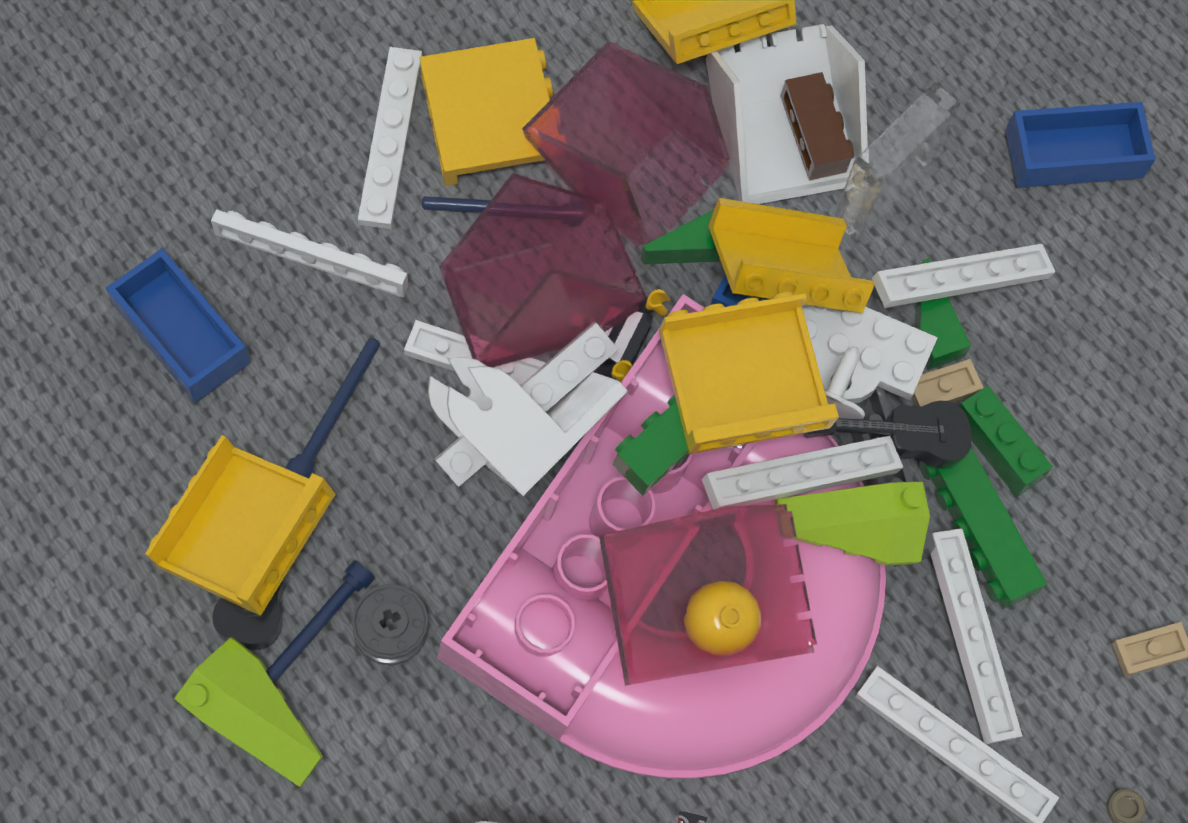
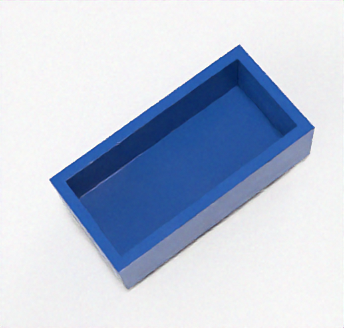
(1079, 144)
(178, 325)

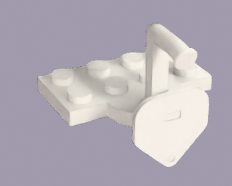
(866, 354)

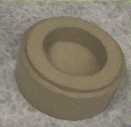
(1125, 807)

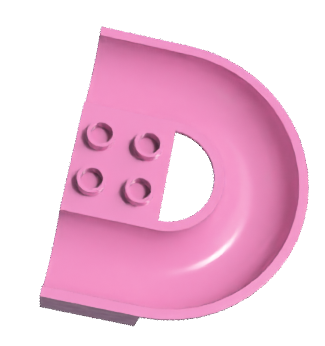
(546, 631)

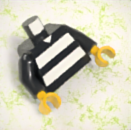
(630, 336)

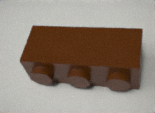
(817, 126)

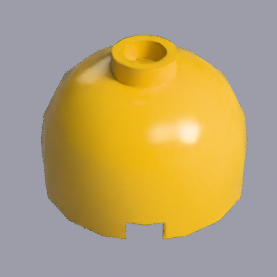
(722, 618)

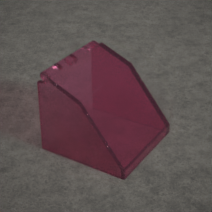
(632, 140)
(538, 272)
(663, 563)

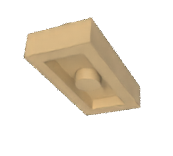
(947, 384)
(1152, 649)

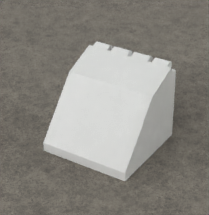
(753, 117)

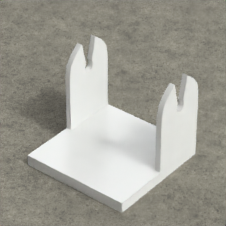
(511, 427)

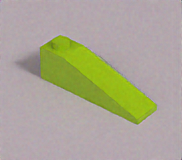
(868, 521)
(244, 706)

